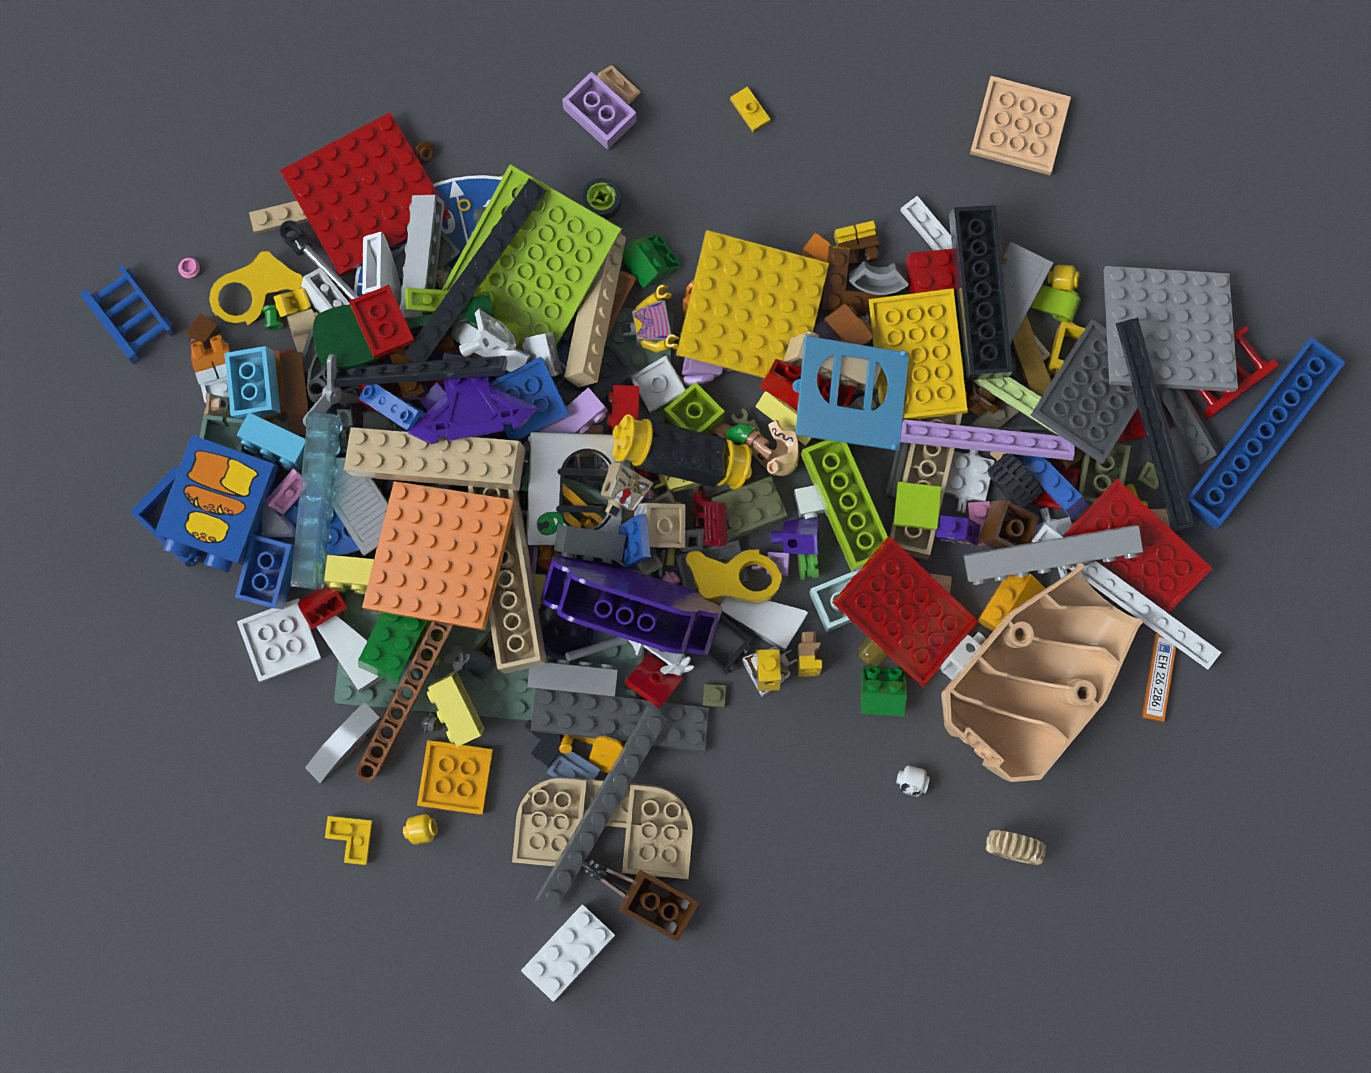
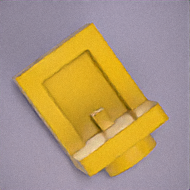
(292, 302)

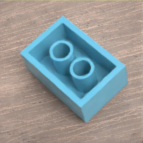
(252, 382)
(272, 442)

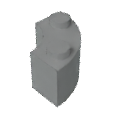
(878, 280)

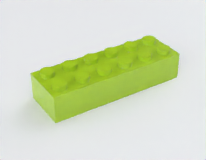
(845, 500)

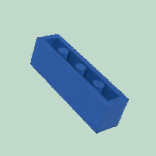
(1054, 484)

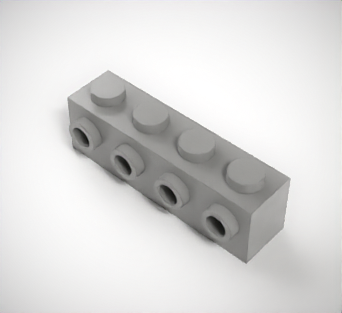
(574, 678)

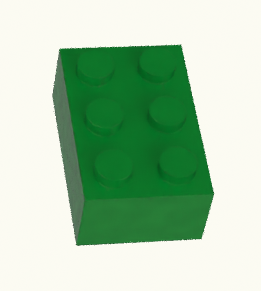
(391, 646)

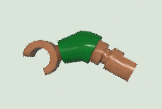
(743, 434)

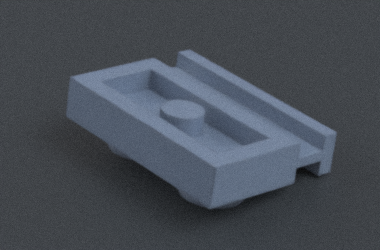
(572, 766)

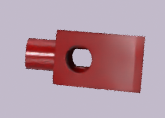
(320, 607)

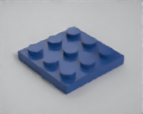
(535, 386)

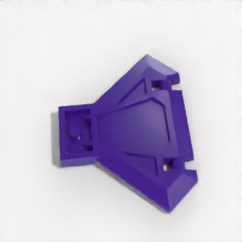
(471, 410)

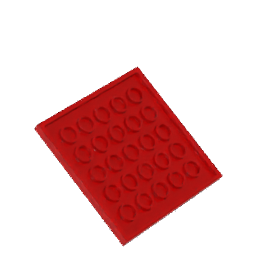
(359, 190)

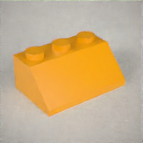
(1007, 597)

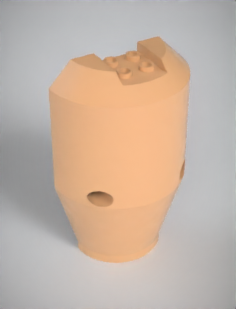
(1039, 678)

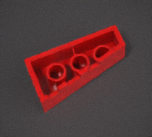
(780, 382)

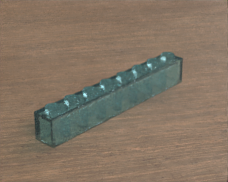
(315, 500)

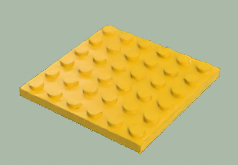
(749, 304)

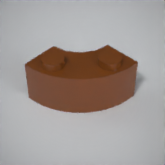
(848, 326)

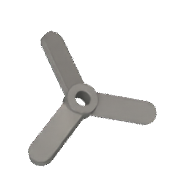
(331, 393)

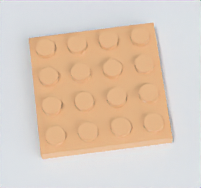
(1020, 125)

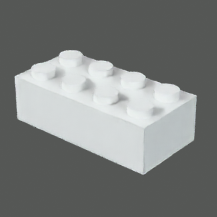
(568, 953)

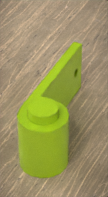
(1057, 302)

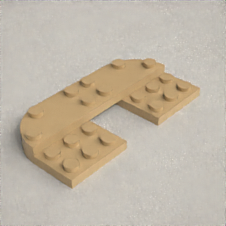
(654, 820)

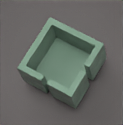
(216, 430)

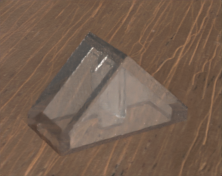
(276, 524)

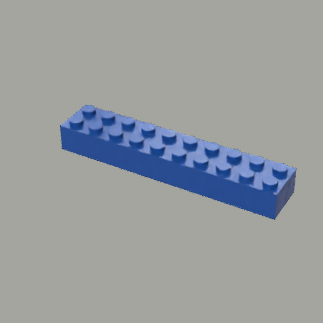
(1263, 433)

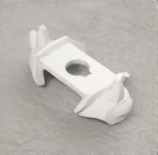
(676, 663)

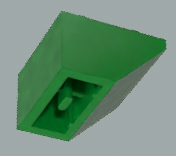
(650, 260)
(883, 691)

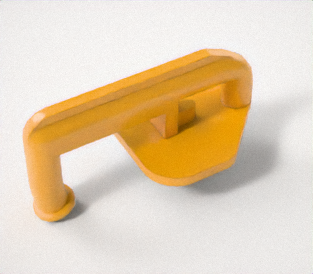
(603, 753)

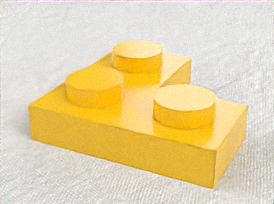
(355, 832)

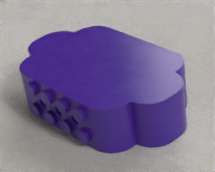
(631, 605)

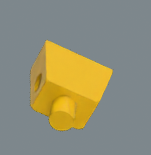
(768, 669)

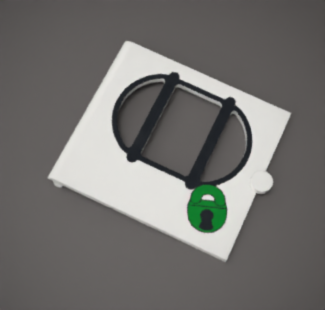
(546, 470)

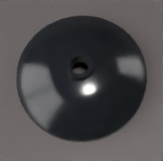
(570, 634)

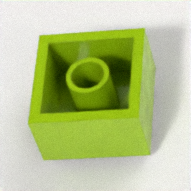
(694, 410)

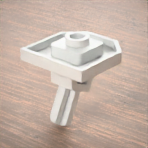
(489, 335)

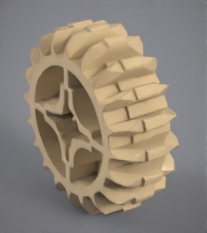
(1016, 847)

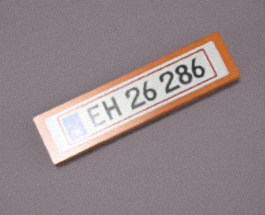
(1159, 679)

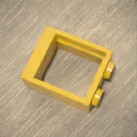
(1065, 329)

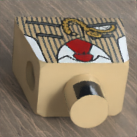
(623, 488)

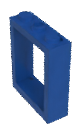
(150, 502)

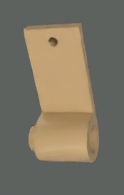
(300, 325)

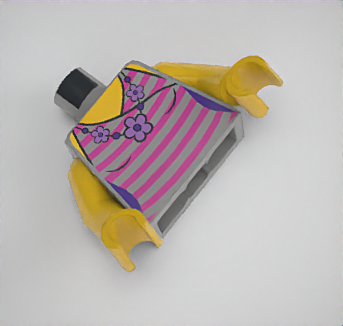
(651, 323)

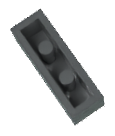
(589, 544)

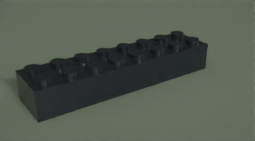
(980, 292)

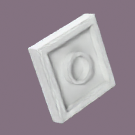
(658, 384)

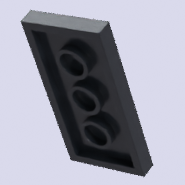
(613, 371)

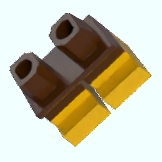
(860, 240)

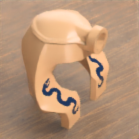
(785, 456)

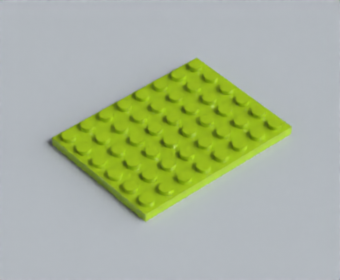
(546, 264)

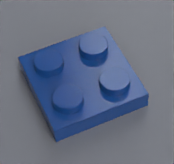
(636, 541)

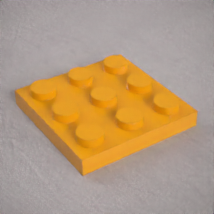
(455, 777)

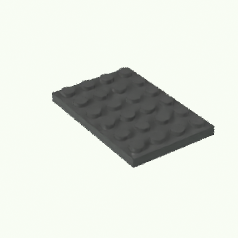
(1082, 402)

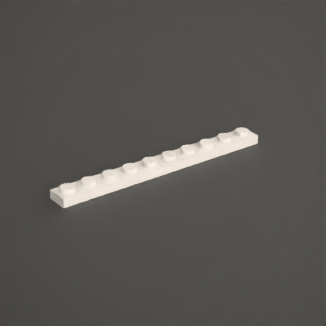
(937, 236)
(1142, 607)

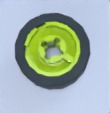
(607, 189)

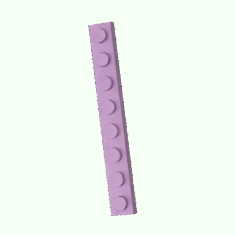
(986, 439)

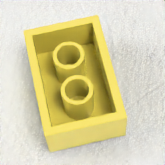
(455, 709)

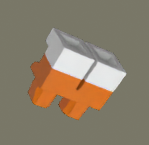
(203, 359)

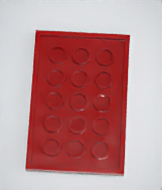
(1167, 564)
(905, 611)

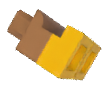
(806, 655)

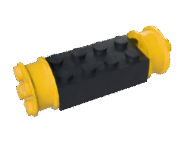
(681, 453)

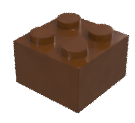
(1008, 525)

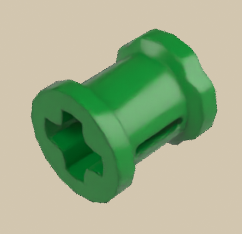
(272, 317)

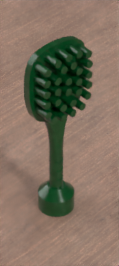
(340, 334)

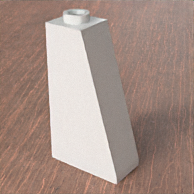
(767, 620)
(347, 647)

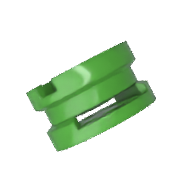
(808, 566)

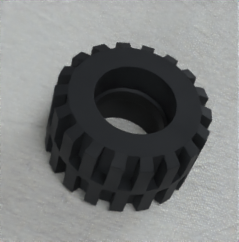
(1015, 480)

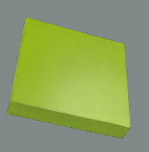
(917, 506)

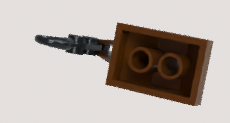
(650, 900)

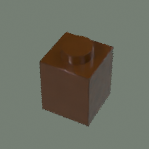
(202, 330)

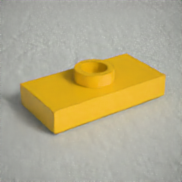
(750, 109)

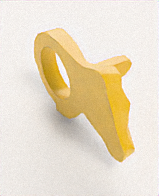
(261, 277)
(720, 579)

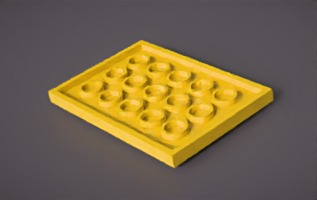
(928, 331)

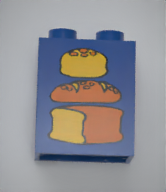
(216, 503)

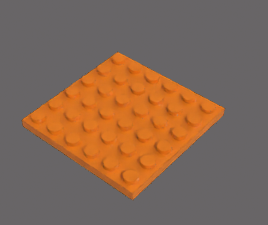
(439, 555)

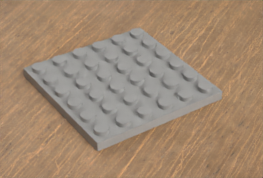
(1183, 324)

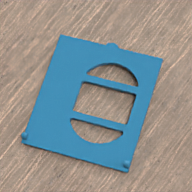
(831, 422)

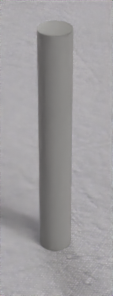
(595, 648)

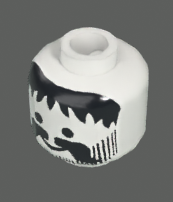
(913, 781)

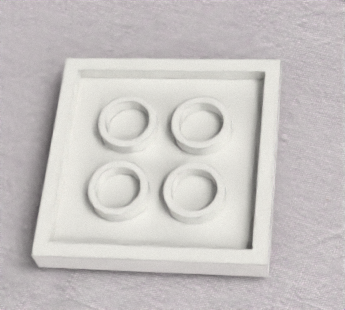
(278, 641)

